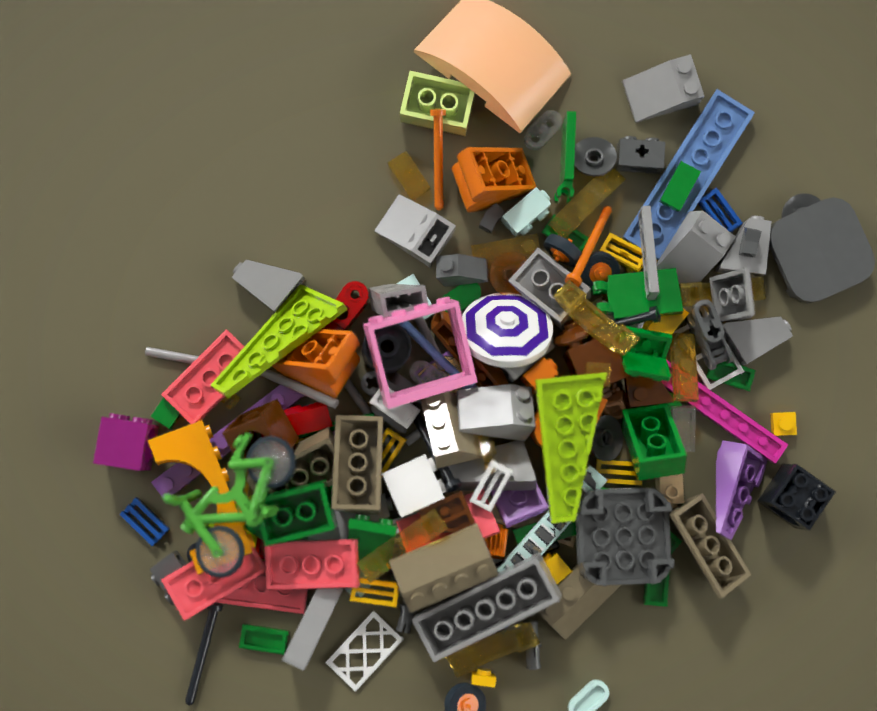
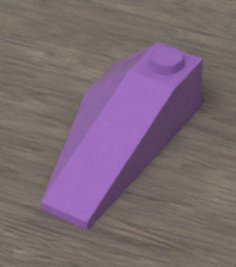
(737, 473)

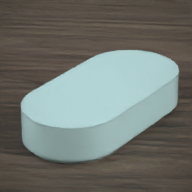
(590, 697)

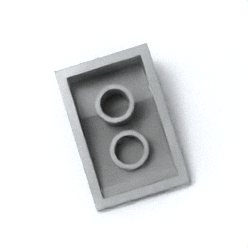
(664, 89)
(696, 247)
(538, 282)
(733, 295)
(496, 411)

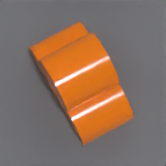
(491, 176)
(323, 361)

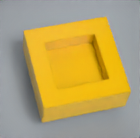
(783, 423)
(483, 677)

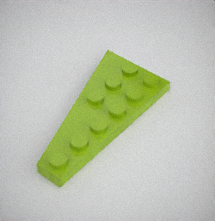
(290, 326)
(567, 428)

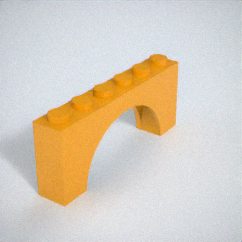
(193, 448)

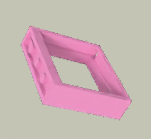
(430, 388)

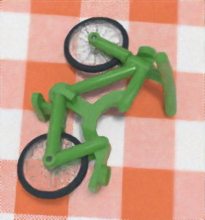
(219, 547)

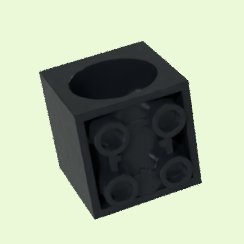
(796, 496)

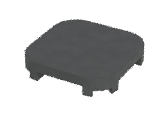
(821, 250)
(623, 536)

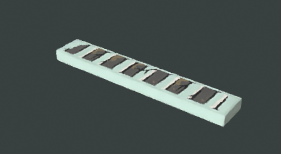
(545, 532)

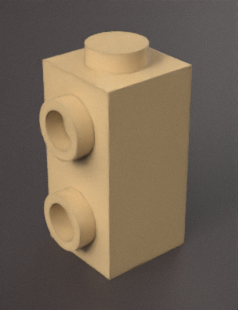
(671, 488)

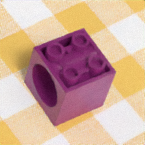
(125, 442)

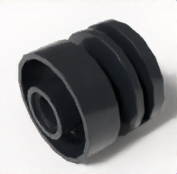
(397, 340)

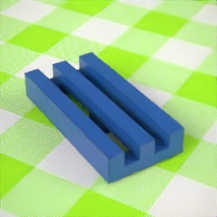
(705, 207)
(130, 508)

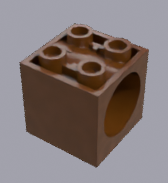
(593, 351)
(265, 419)

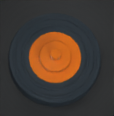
(562, 250)
(599, 267)
(465, 698)

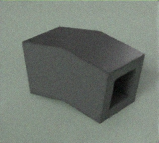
(491, 218)
(749, 242)

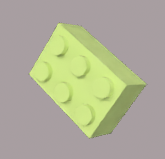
(433, 92)

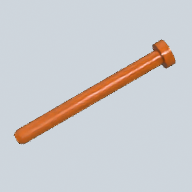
(438, 156)
(575, 276)

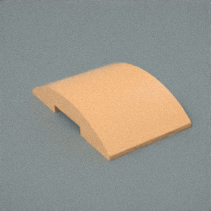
(496, 59)

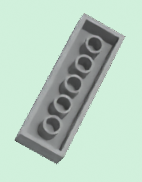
(487, 607)

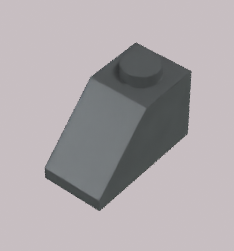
(461, 269)

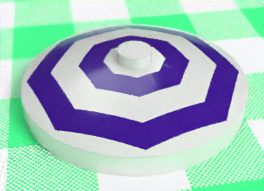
(507, 330)

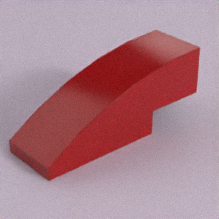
(308, 418)

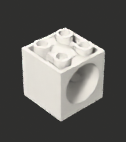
(414, 485)

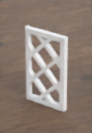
(368, 670)

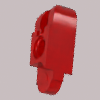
(354, 306)

